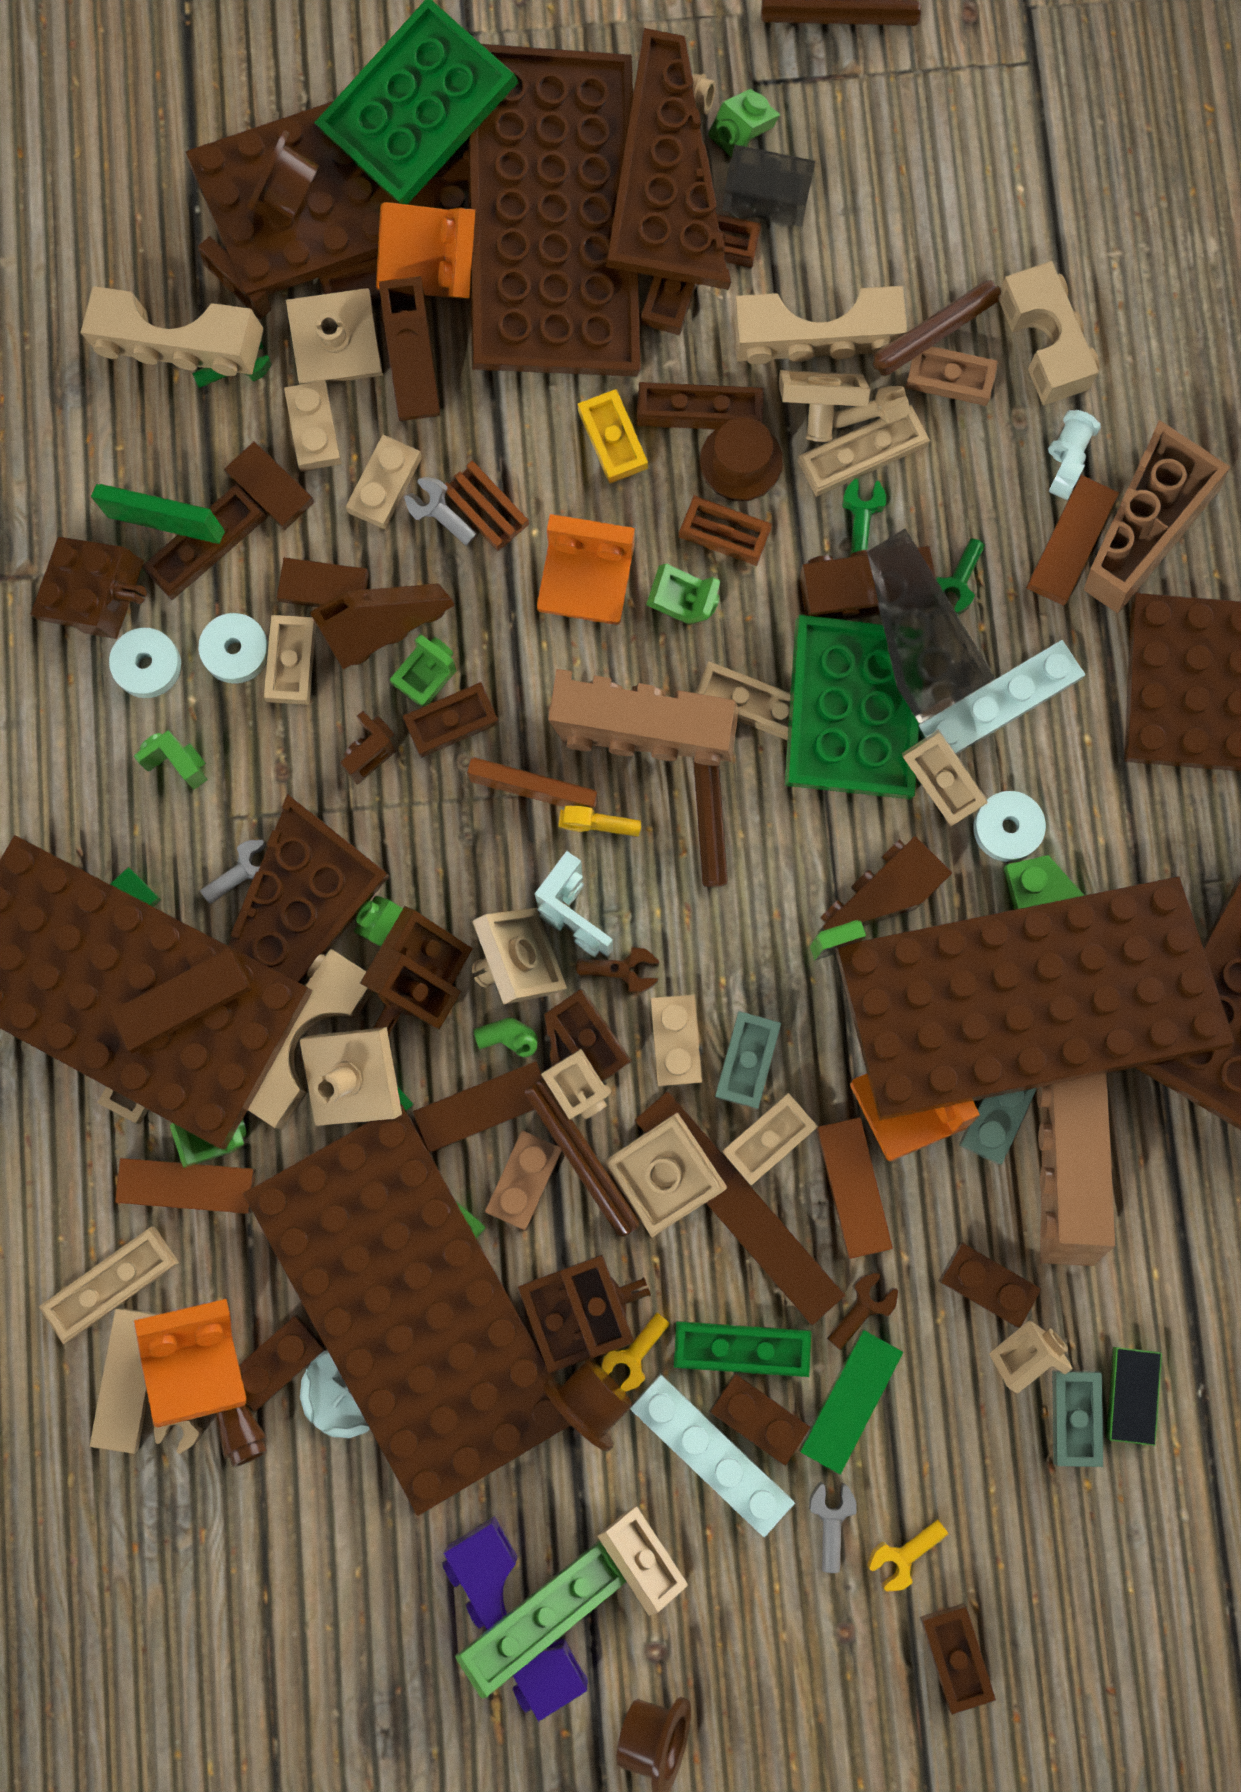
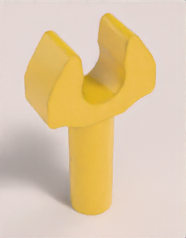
(584, 819)
(636, 1352)
(905, 1555)

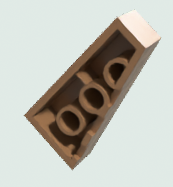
(1159, 506)
(642, 720)
(1075, 1172)

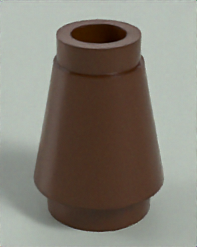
(240, 1436)

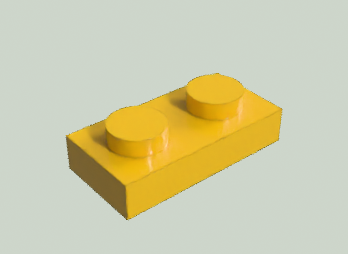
(612, 436)

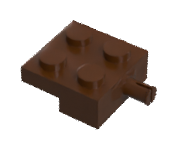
(89, 586)
(416, 971)
(579, 1312)

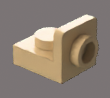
(577, 1086)
(1029, 1355)

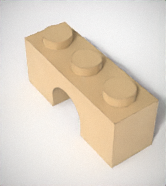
(1041, 301)

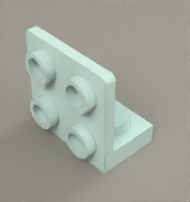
(563, 886)

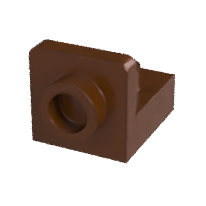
(367, 755)

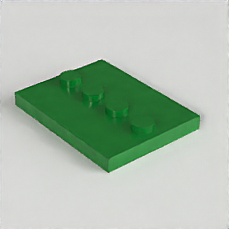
(416, 102)
(847, 712)

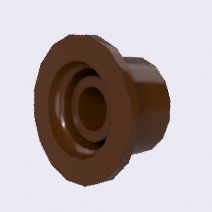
(284, 180)
(741, 460)
(590, 1403)
(655, 1741)

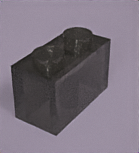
(768, 186)

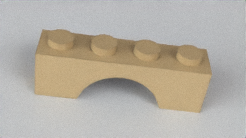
(771, 331)
(219, 339)
(334, 994)

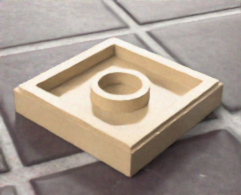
(665, 1175)

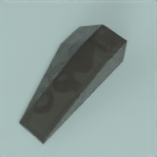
(926, 640)

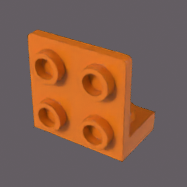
(428, 245)
(586, 569)
(913, 1131)
(189, 1363)

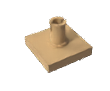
(334, 337)
(822, 393)
(517, 956)
(351, 1076)

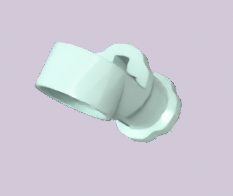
(1070, 450)

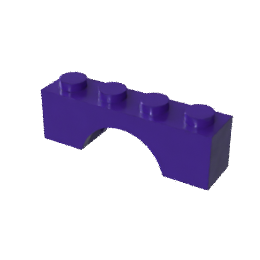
(481, 1565)

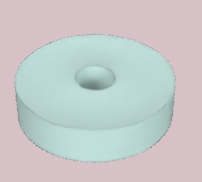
(220, 635)
(134, 647)
(1028, 821)

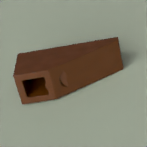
(409, 348)
(371, 618)
(895, 889)

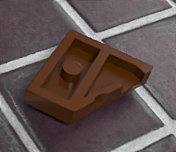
(578, 1026)

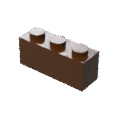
(843, 586)

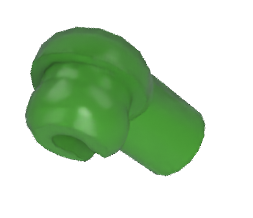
(510, 1033)

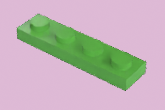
(540, 1620)

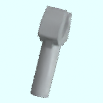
(438, 509)
(237, 874)
(832, 1522)

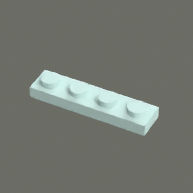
(1006, 698)
(712, 1455)

